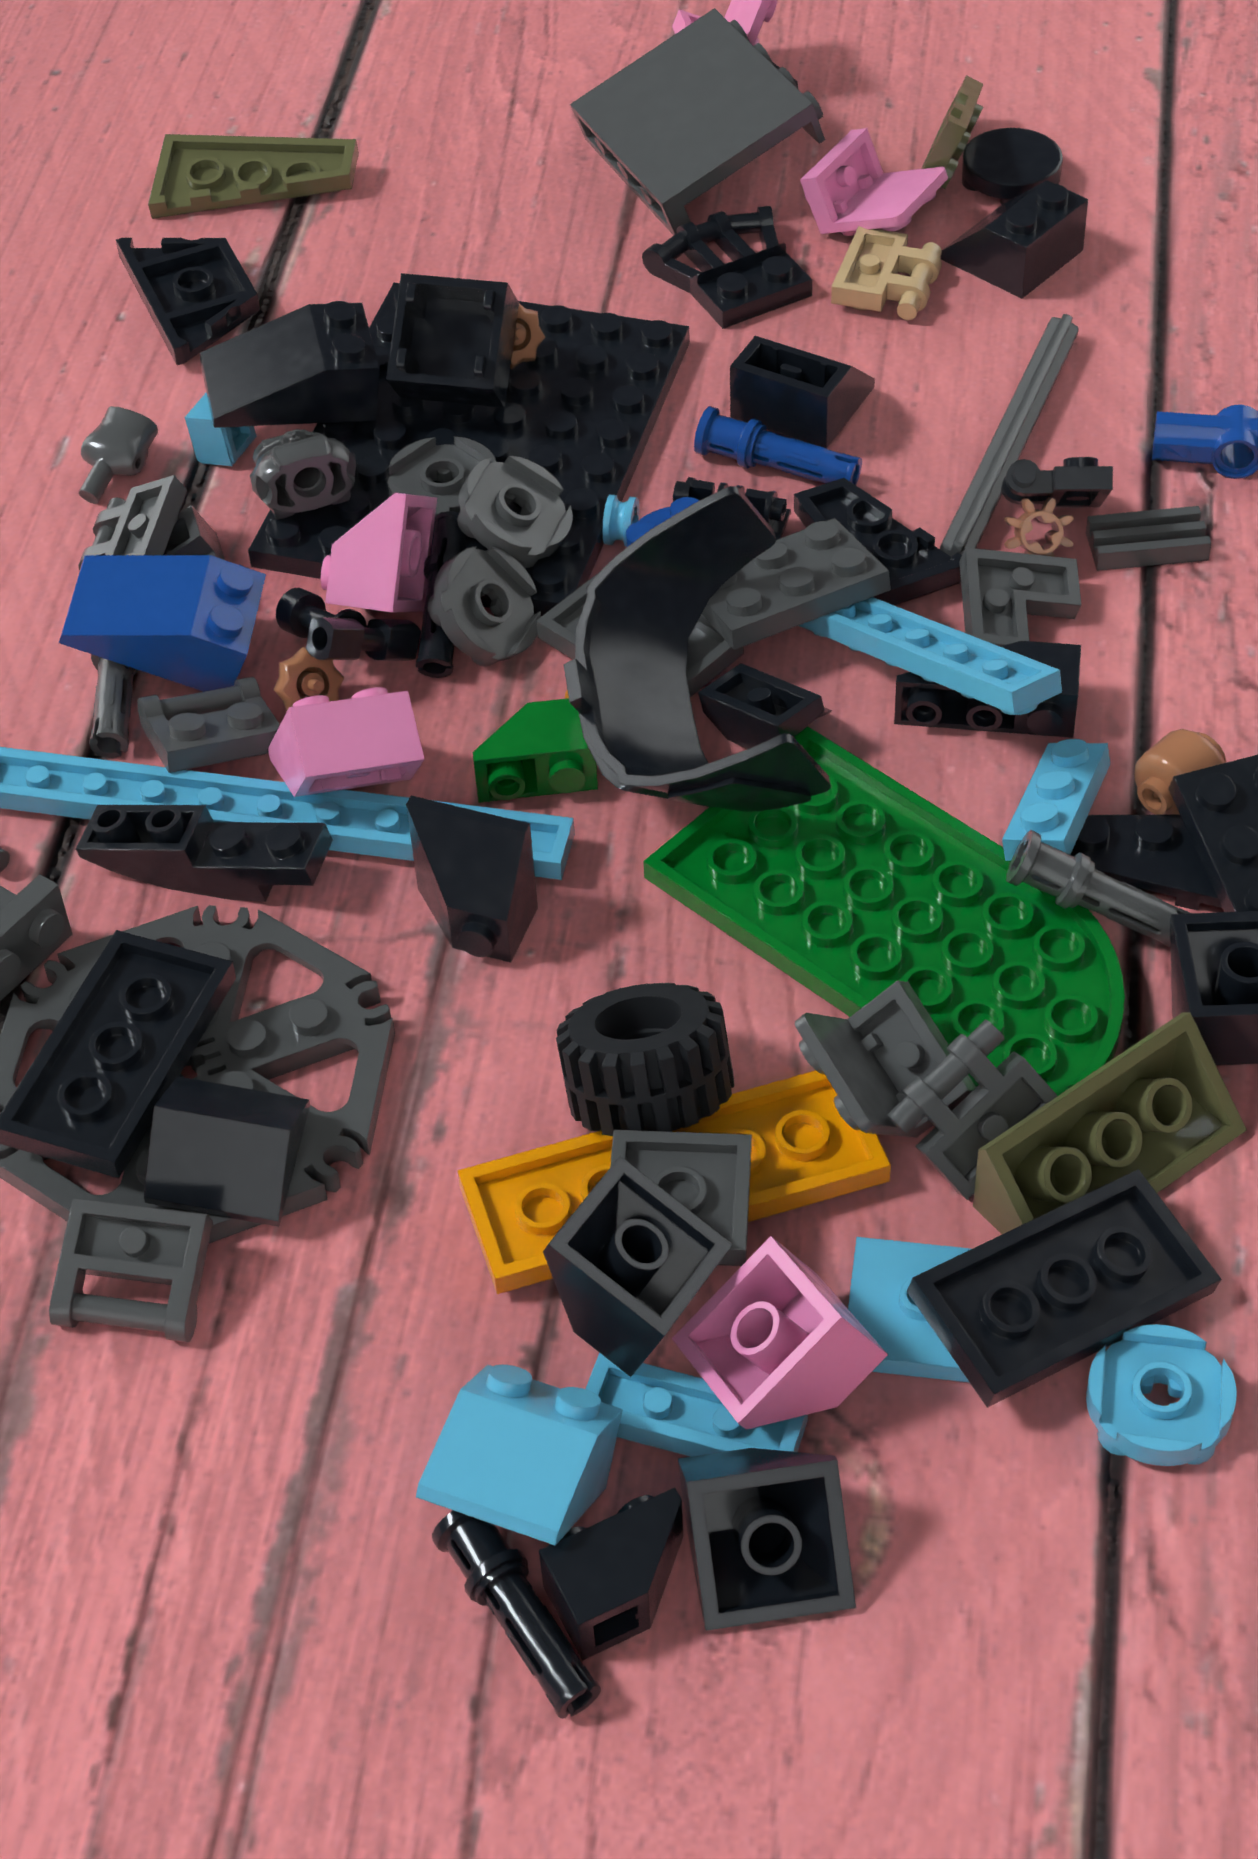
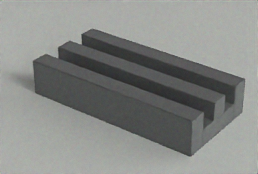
(1148, 538)

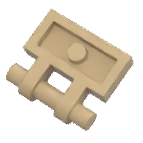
(871, 271)

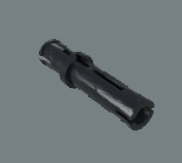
(435, 647)

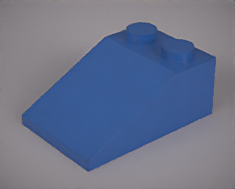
(166, 615)

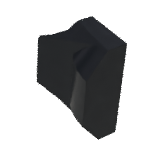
(757, 706)

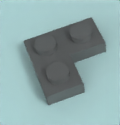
(1007, 586)

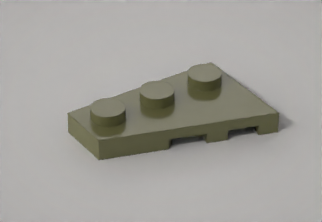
(955, 129)

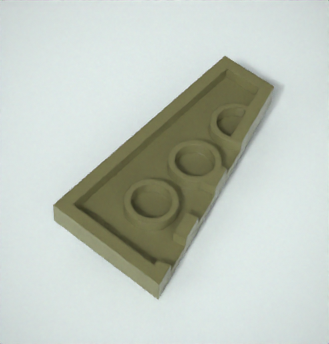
(233, 171)

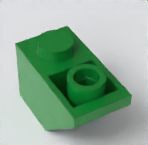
(535, 755)

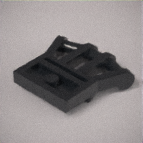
(739, 288)

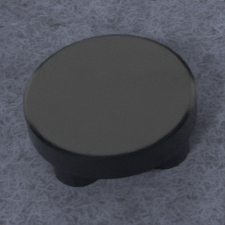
(1010, 162)

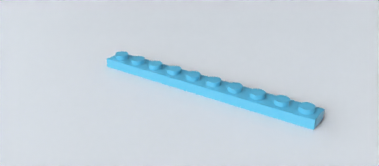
(355, 819)

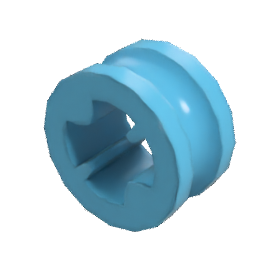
(618, 518)

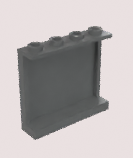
(693, 114)

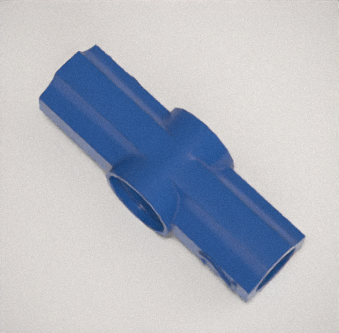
(1222, 439)

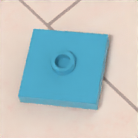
(889, 1314)

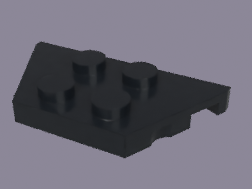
(190, 290)

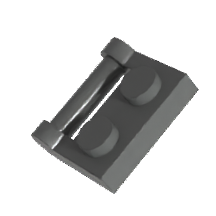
(208, 725)
(134, 1246)

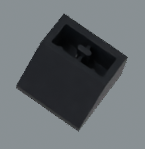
(795, 391)

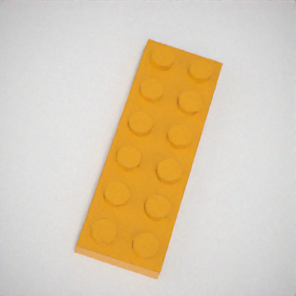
(797, 1159)

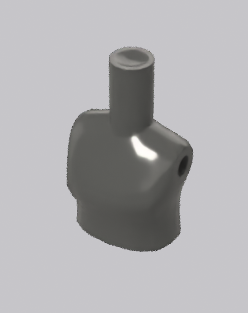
(115, 448)

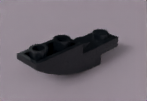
(193, 854)

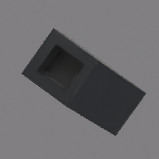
(614, 1572)

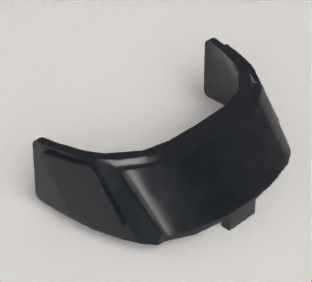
(634, 663)

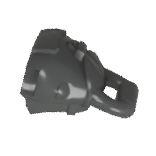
(302, 472)

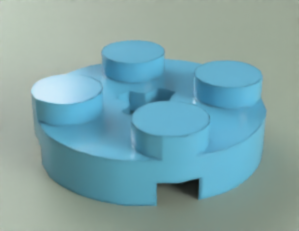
(1153, 1432)

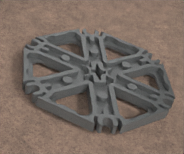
(229, 1053)

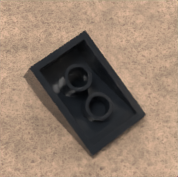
(295, 370)

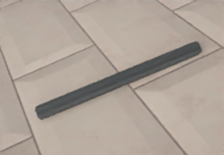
(1010, 436)

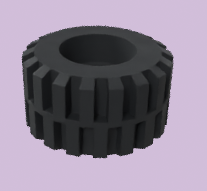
(645, 1058)

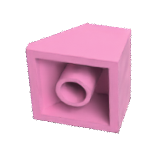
(383, 557)
(777, 1341)

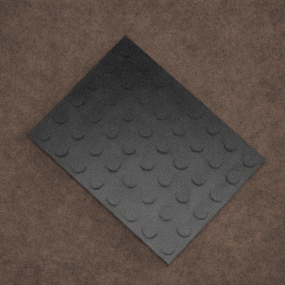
(572, 411)

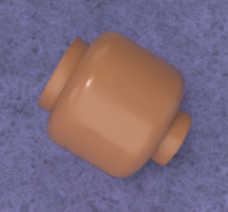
(1173, 755)

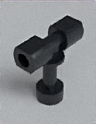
(346, 633)

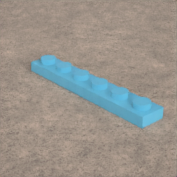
(941, 655)

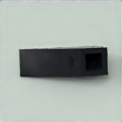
(938, 706)

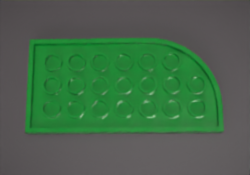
(896, 889)

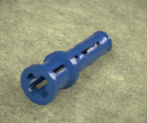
(754, 445)

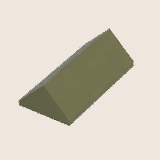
(1144, 1110)

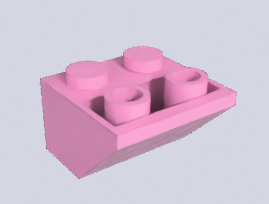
(347, 742)

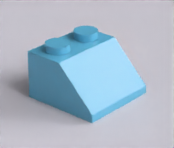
(522, 1453)

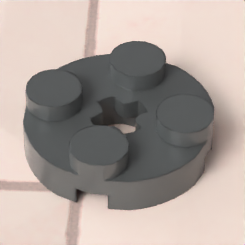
(423, 462)
(489, 519)
(460, 612)

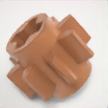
(1023, 525)

